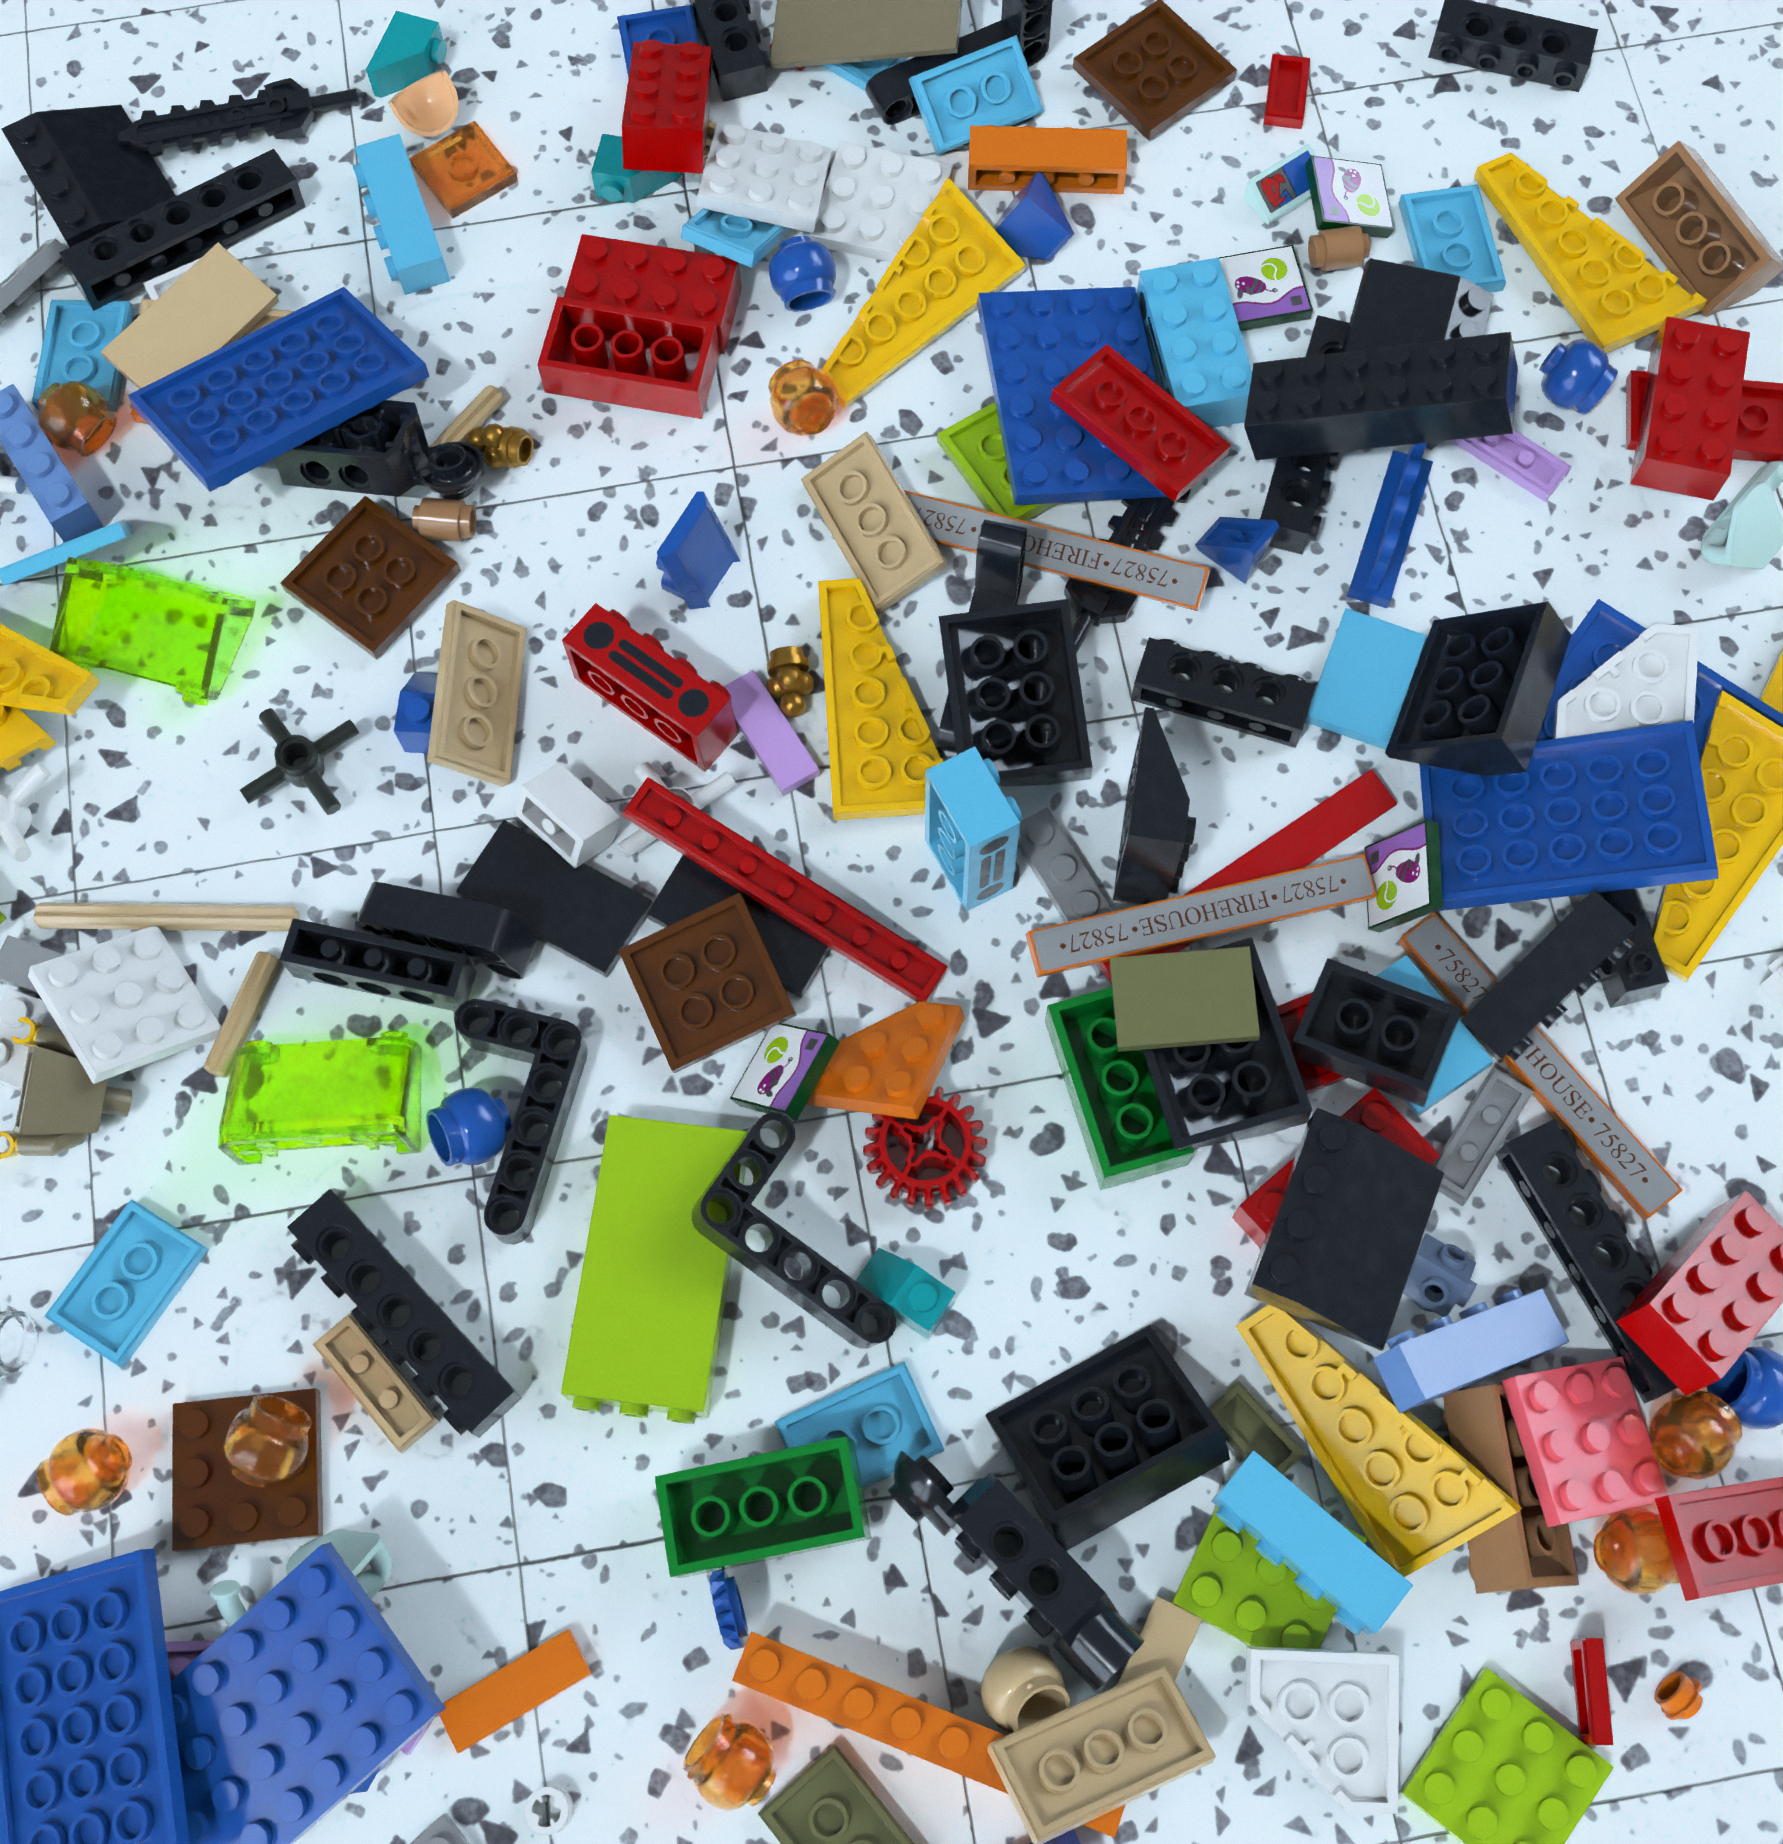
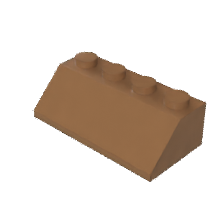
(1699, 229)
(1521, 1549)

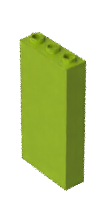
(648, 1278)

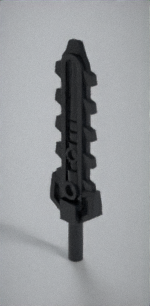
(279, 109)
(1135, 529)

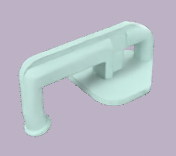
(1748, 524)
(354, 1548)

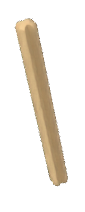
(165, 916)

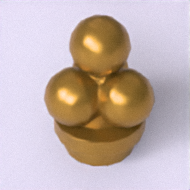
(502, 445)
(789, 679)

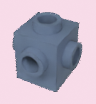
(1440, 1277)

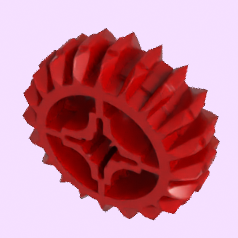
(908, 1135)

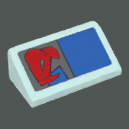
(1280, 186)

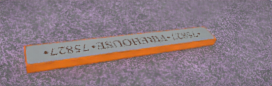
(1072, 554)
(1200, 915)
(1549, 1075)

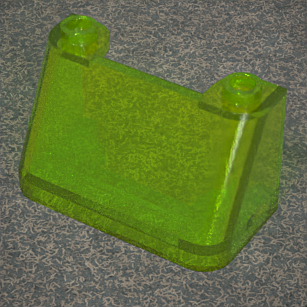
(150, 626)
(322, 1097)

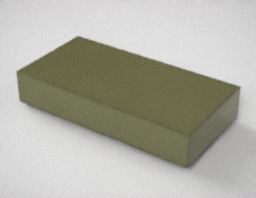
(1252, 1428)

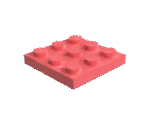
(1584, 1440)

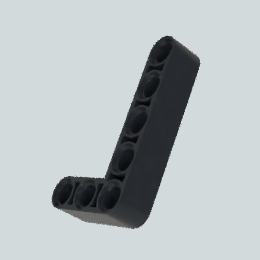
(1027, 19)
(997, 585)
(532, 1106)
(781, 1244)

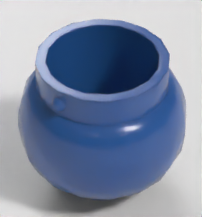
(803, 274)
(1576, 375)
(468, 1127)
(1754, 1388)

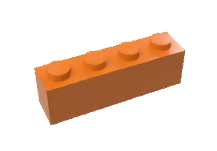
(1067, 156)

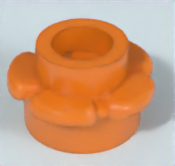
(1679, 1696)

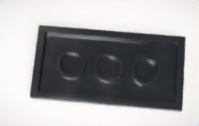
(694, 888)
(564, 905)

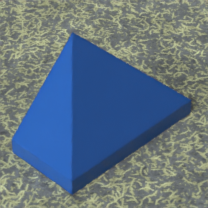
(1237, 544)

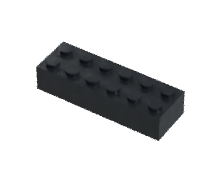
(1383, 397)

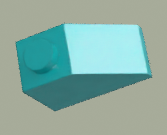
(405, 54)
(620, 184)
(909, 1291)

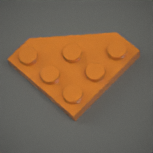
(890, 1063)

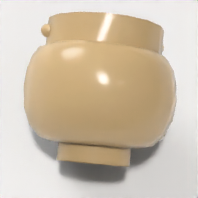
(1022, 1688)

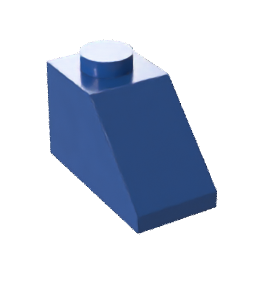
(415, 712)

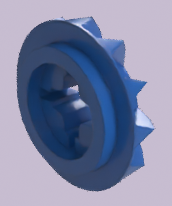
(728, 1609)

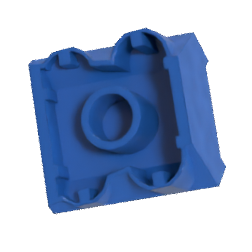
(695, 554)

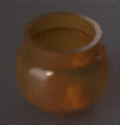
(802, 398)
(75, 417)
(1695, 1435)
(267, 1441)
(85, 1471)
(1635, 1552)
(731, 1763)

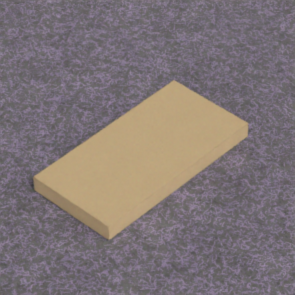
(191, 319)
(874, 522)
(477, 694)
(1100, 1754)

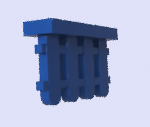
(1390, 527)

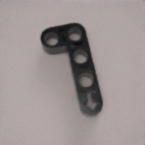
(449, 924)

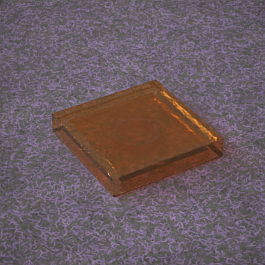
(463, 169)

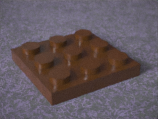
(1154, 69)
(370, 577)
(707, 983)
(220, 1510)

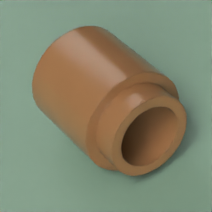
(1338, 248)
(444, 519)

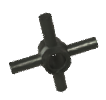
(307, 774)

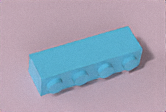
(401, 214)
(1311, 1544)

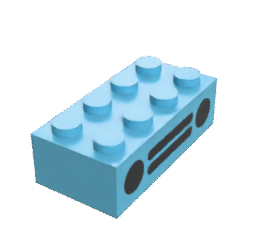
(1196, 340)
(971, 827)

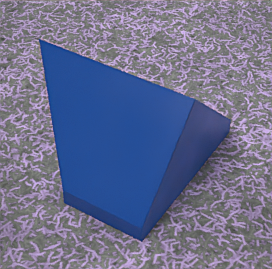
(1034, 221)

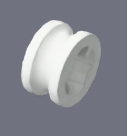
(535, 1819)

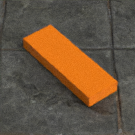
(514, 1691)

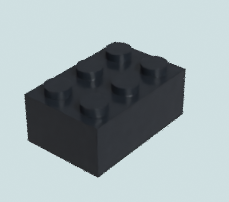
(1375, 1032)

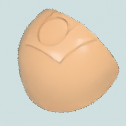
(427, 105)

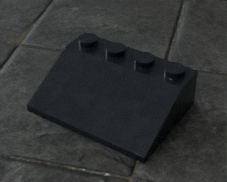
(84, 170)
(1412, 306)
(1481, 690)
(1018, 691)
(1155, 821)
(1231, 1088)
(1345, 1230)
(1108, 1437)

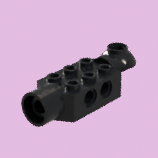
(381, 455)
(1078, 1610)

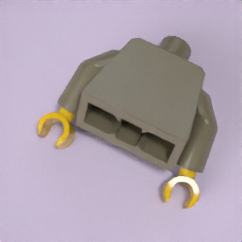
(58, 1097)

